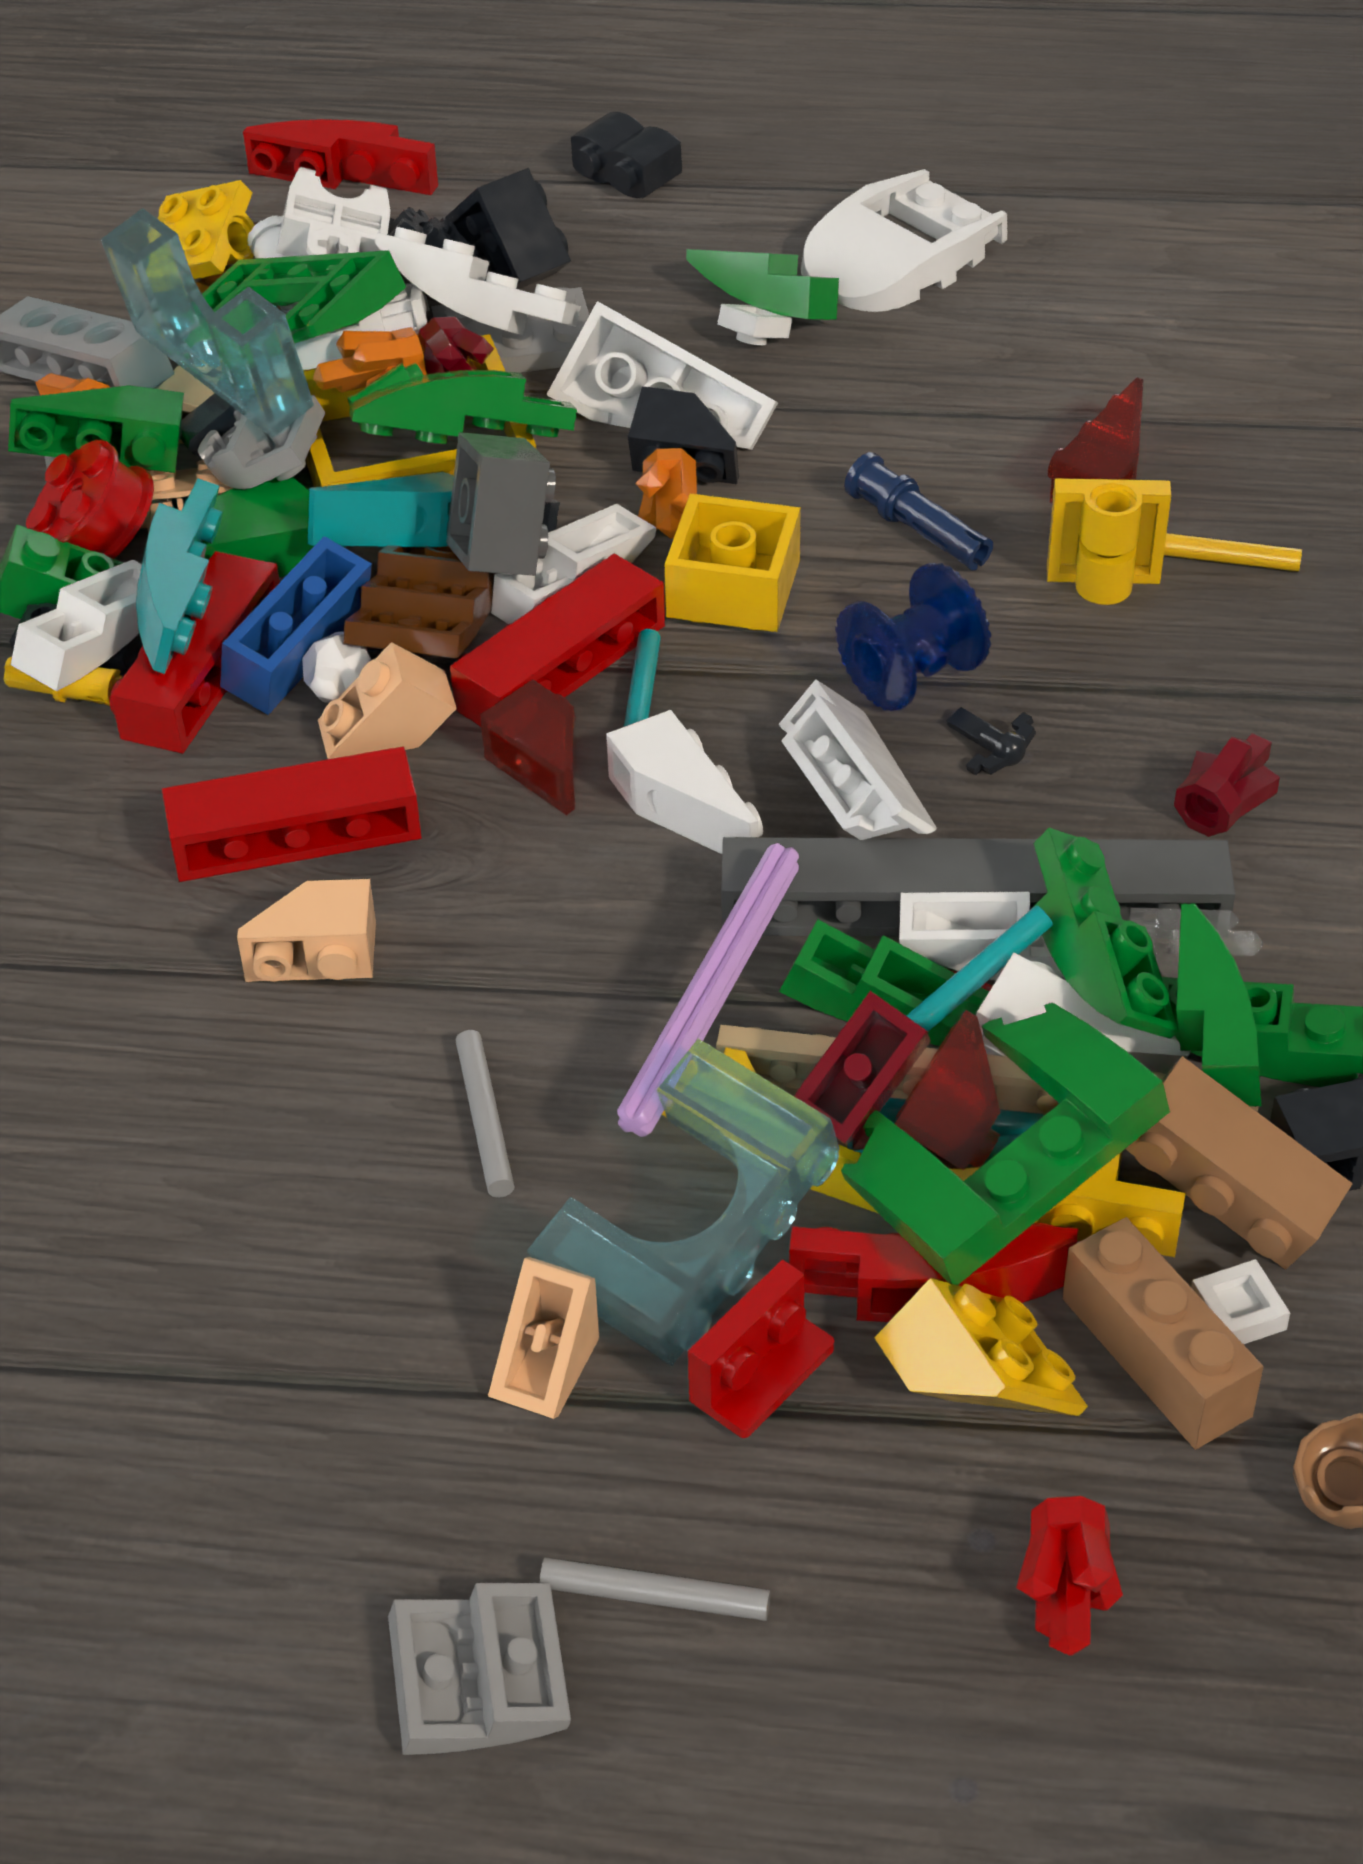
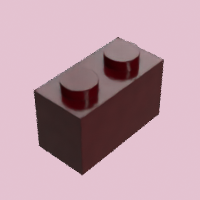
(863, 1067)

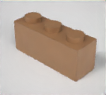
(1240, 1166)
(1162, 1333)

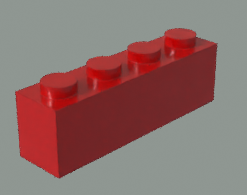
(563, 637)
(174, 706)
(291, 813)

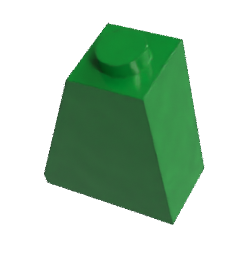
(264, 523)

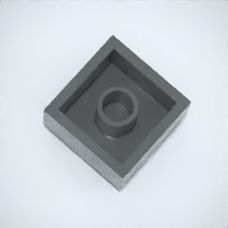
(499, 504)

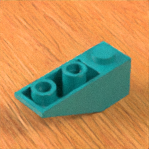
(383, 512)

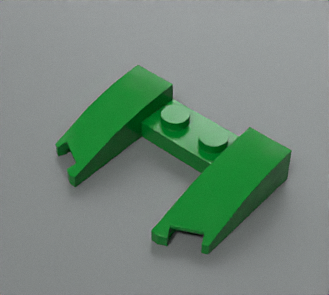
(329, 288)
(960, 1224)

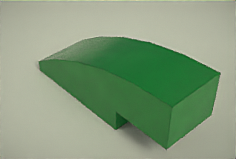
(769, 282)
(839, 971)
(1216, 1008)

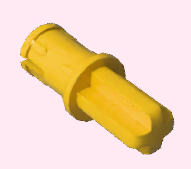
(92, 687)

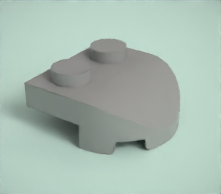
(251, 456)

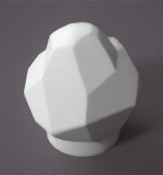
(333, 666)

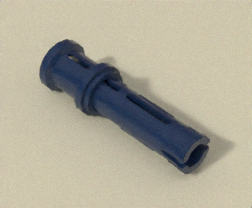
(901, 500)

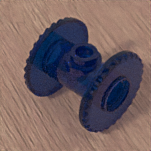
(938, 629)

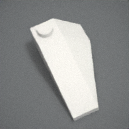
(620, 356)

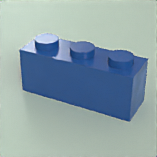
(312, 602)

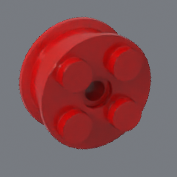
(93, 499)

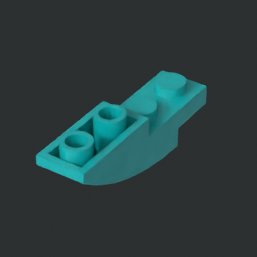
(174, 574)

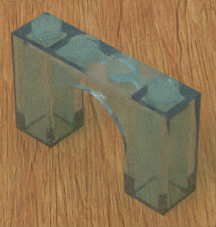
(236, 352)
(670, 1289)

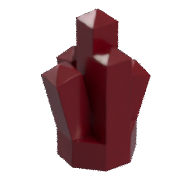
(450, 346)
(1226, 785)

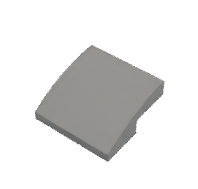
(478, 1669)

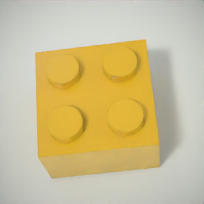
(732, 562)

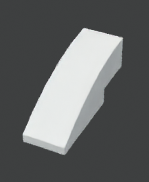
(570, 554)
(84, 630)
(960, 925)

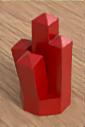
(1069, 1569)

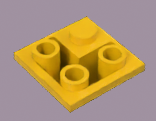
(977, 1351)

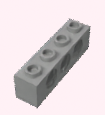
(77, 344)

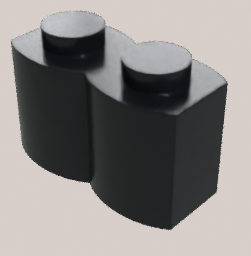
(626, 154)

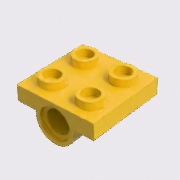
(210, 226)
(1108, 535)

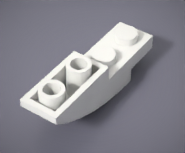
(458, 282)

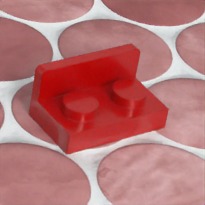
(757, 1353)

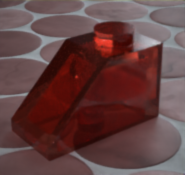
(535, 742)
(954, 1100)

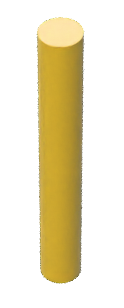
(1233, 552)

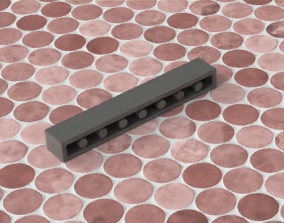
(861, 882)

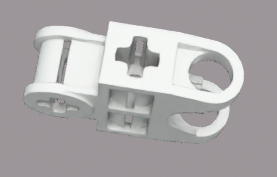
(329, 224)

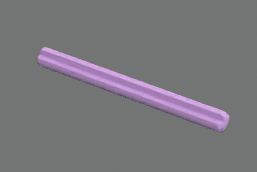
(710, 985)

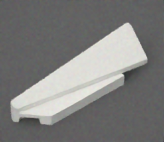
(851, 766)

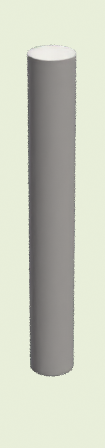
(484, 1114)
(656, 1589)

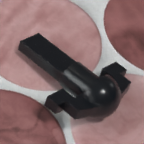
(1006, 747)

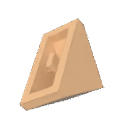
(546, 1338)

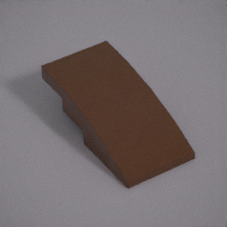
(421, 602)

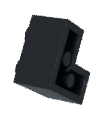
(513, 228)

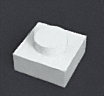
(753, 323)
(1244, 1301)

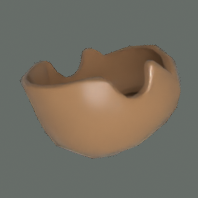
(1331, 1471)

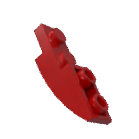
(341, 152)
(888, 1271)

